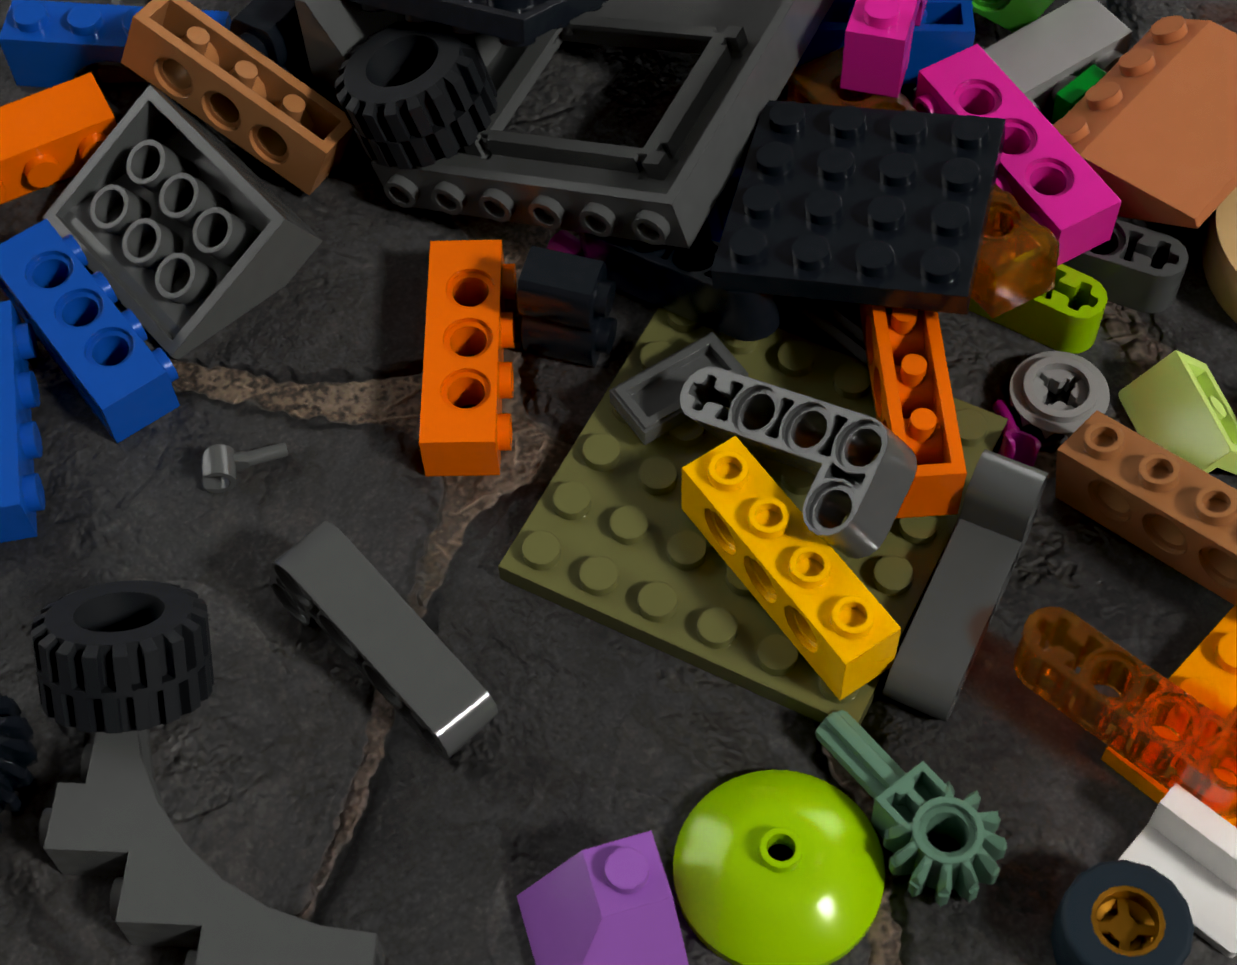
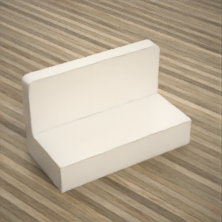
(1200, 857)

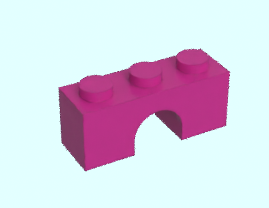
(879, 45)

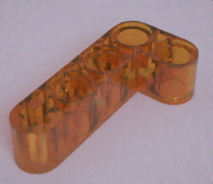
(1128, 720)

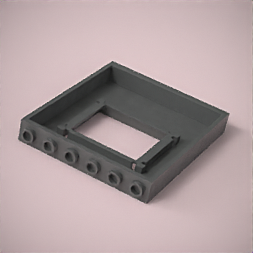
(602, 187)

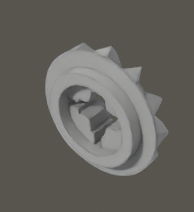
(1057, 373)

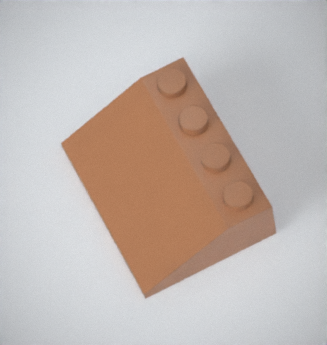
(1164, 123)

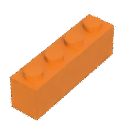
(51, 135)

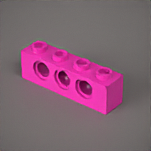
(1035, 159)

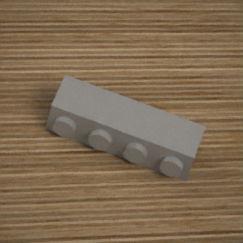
(1059, 49)

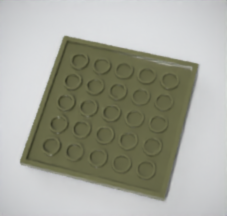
(628, 556)

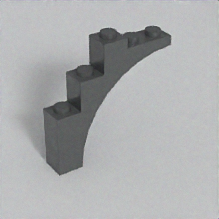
(162, 886)

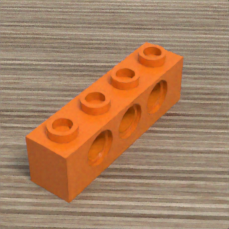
(465, 319)
(916, 403)

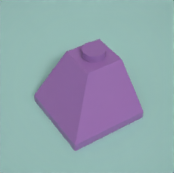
(605, 909)

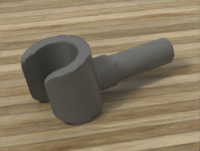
(222, 462)

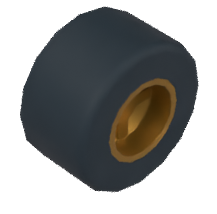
(1132, 906)

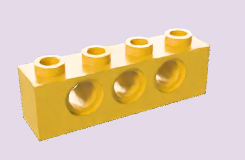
(789, 568)

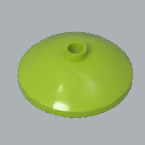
(773, 909)

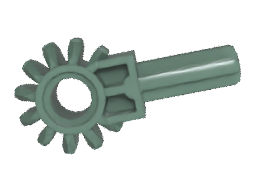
(912, 810)

